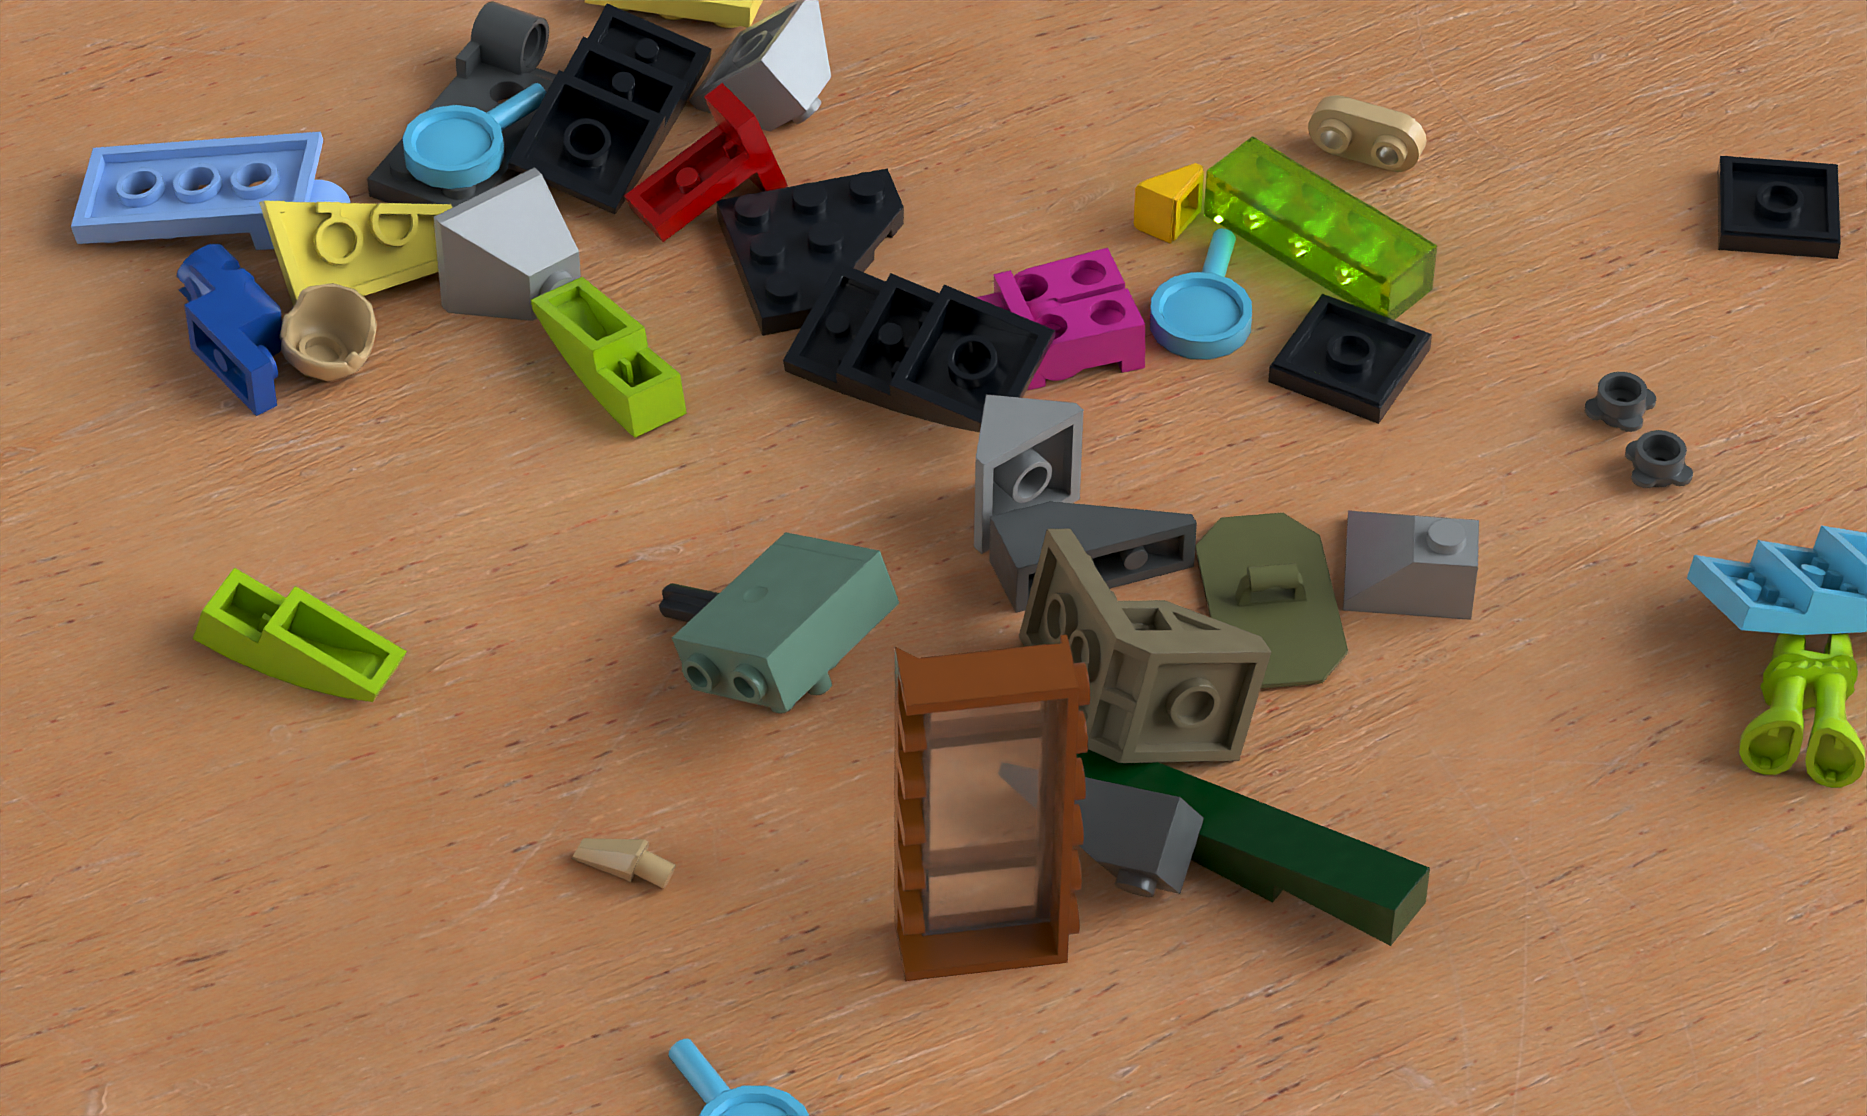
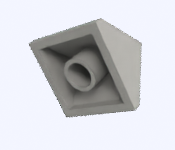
(1025, 458)

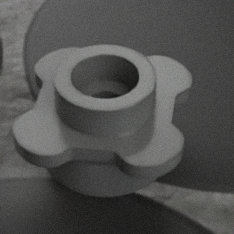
(1621, 401)
(1659, 460)

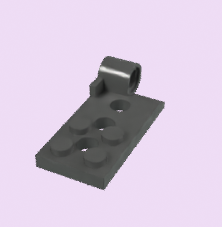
(490, 68)

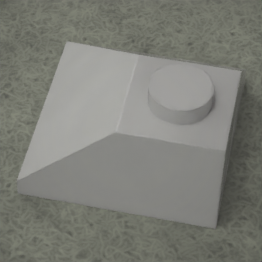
(775, 66)
(504, 250)
(1410, 564)

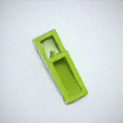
(611, 356)
(296, 639)

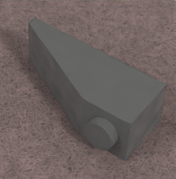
(1121, 541)
(1139, 836)

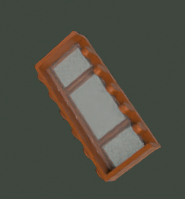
(988, 808)

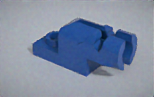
(232, 325)

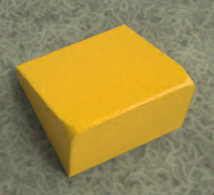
(1169, 202)

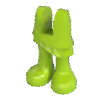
(1797, 682)

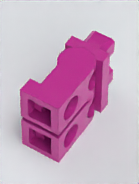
(1086, 308)

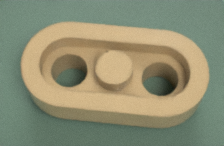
(1367, 133)

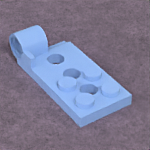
(116, 211)

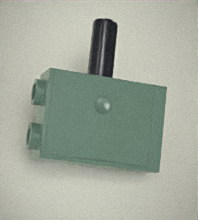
(780, 621)

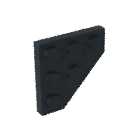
(797, 234)

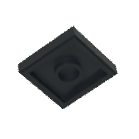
(1778, 207)
(1350, 358)

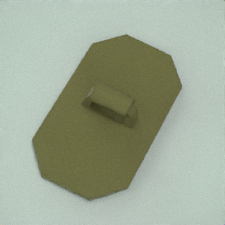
(1275, 583)

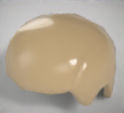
(328, 332)

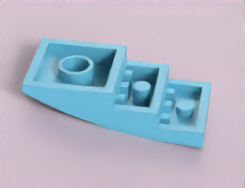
(1792, 586)

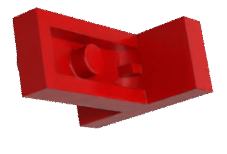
(707, 169)

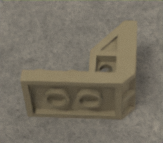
(1158, 673)

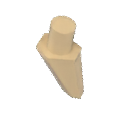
(625, 859)

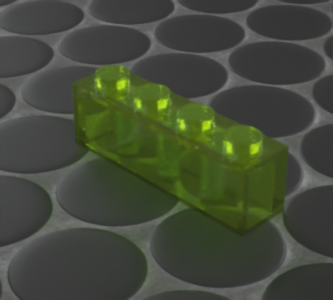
(1319, 229)

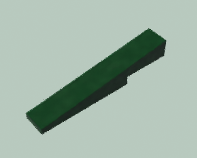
(1280, 851)

